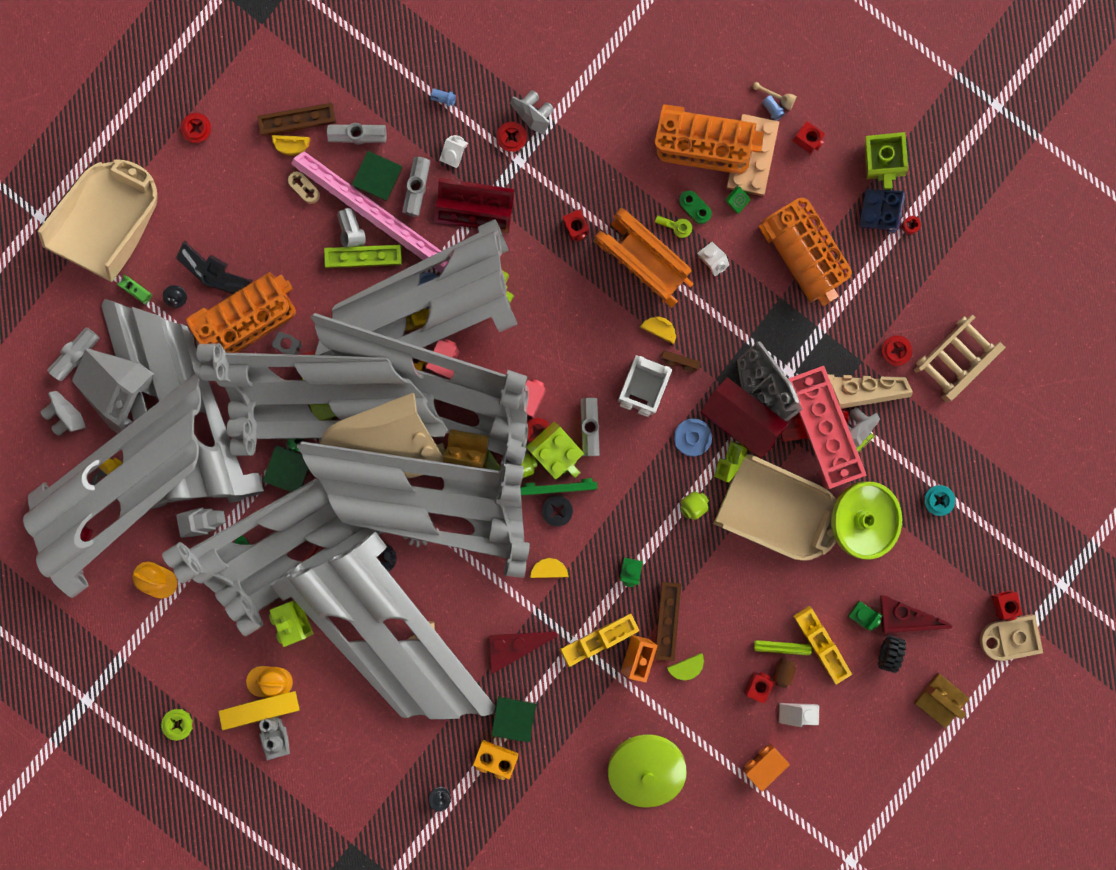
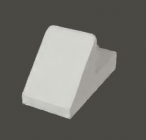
(798, 714)

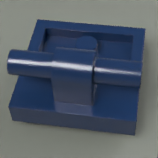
(882, 210)

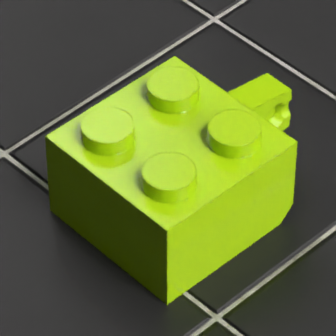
(886, 157)
(556, 451)
(290, 623)

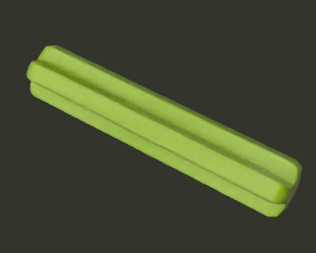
(781, 647)

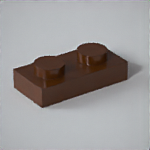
(687, 363)

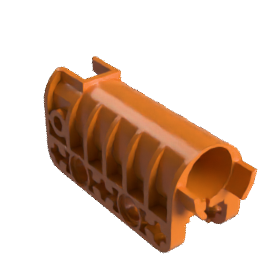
(706, 139)
(804, 252)
(645, 256)
(242, 314)

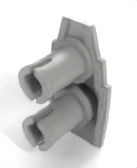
(534, 118)
(70, 417)
(863, 427)
(199, 521)
(274, 738)

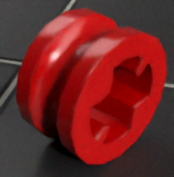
(916, 220)

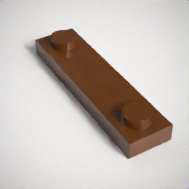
(296, 119)
(668, 621)

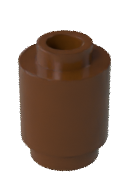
(784, 673)

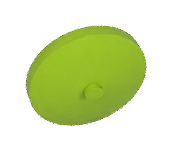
(866, 520)
(647, 771)

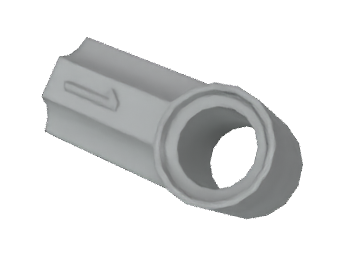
(351, 234)

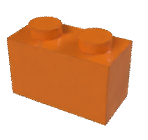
(639, 658)
(765, 767)

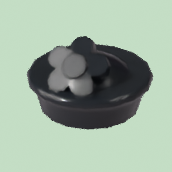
(174, 296)
(439, 799)

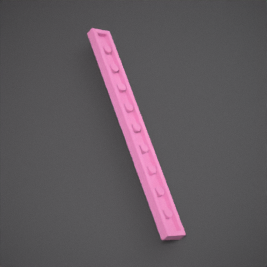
(366, 207)

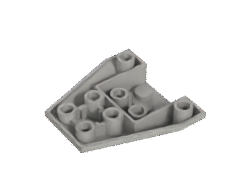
(767, 382)
(111, 385)

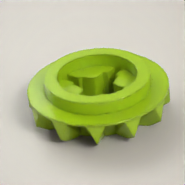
(168, 723)

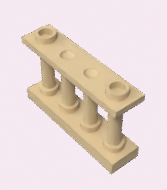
(977, 363)

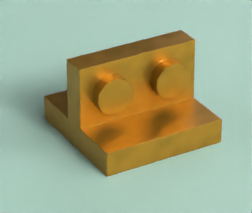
(466, 449)
(942, 701)

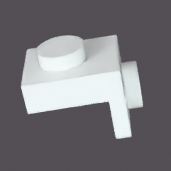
(453, 150)
(714, 258)

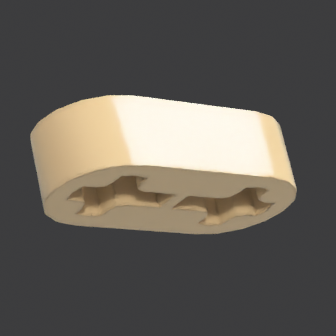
(306, 185)

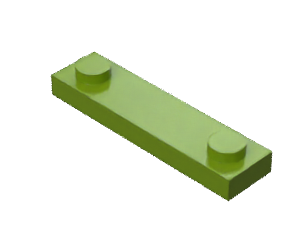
(363, 256)

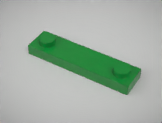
(586, 484)

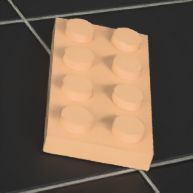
(756, 177)

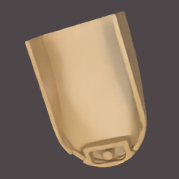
(102, 217)
(387, 429)
(778, 510)

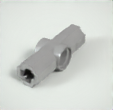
(368, 134)
(418, 175)
(72, 354)
(589, 413)

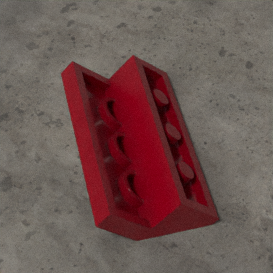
(473, 204)
(744, 418)

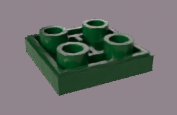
(377, 176)
(286, 469)
(513, 719)

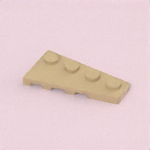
(866, 390)

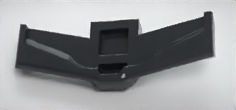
(210, 272)

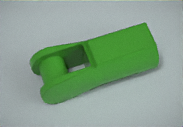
(136, 290)

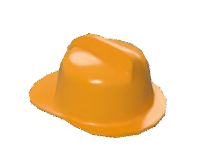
(154, 580)
(269, 681)

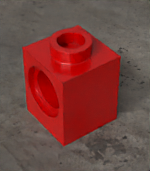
(809, 129)
(576, 217)
(1001, 599)
(761, 695)

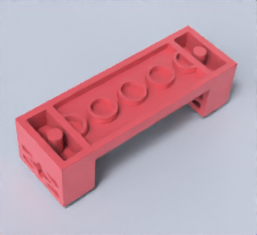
(448, 348)
(827, 429)

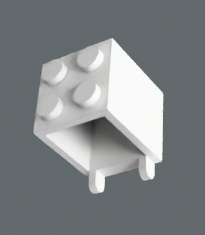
(647, 382)

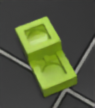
(729, 466)

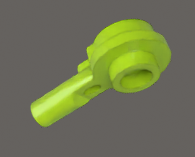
(681, 228)

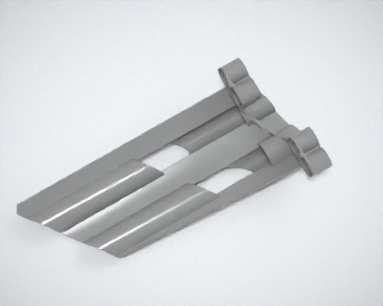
(462, 295)
(172, 357)
(493, 396)
(278, 408)
(156, 457)
(375, 495)
(244, 572)
(409, 673)

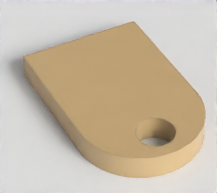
(1012, 638)

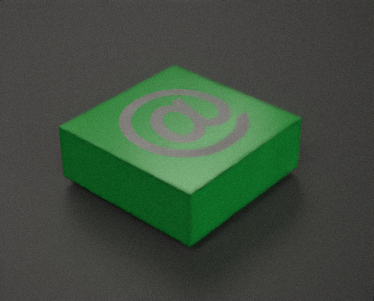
(737, 199)

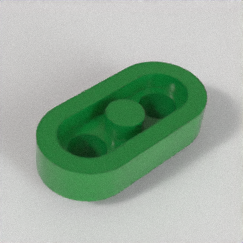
(694, 207)

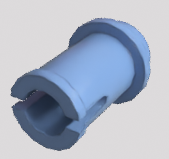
(443, 97)
(773, 108)

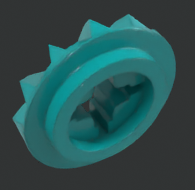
(948, 500)

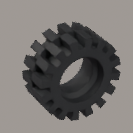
(891, 654)

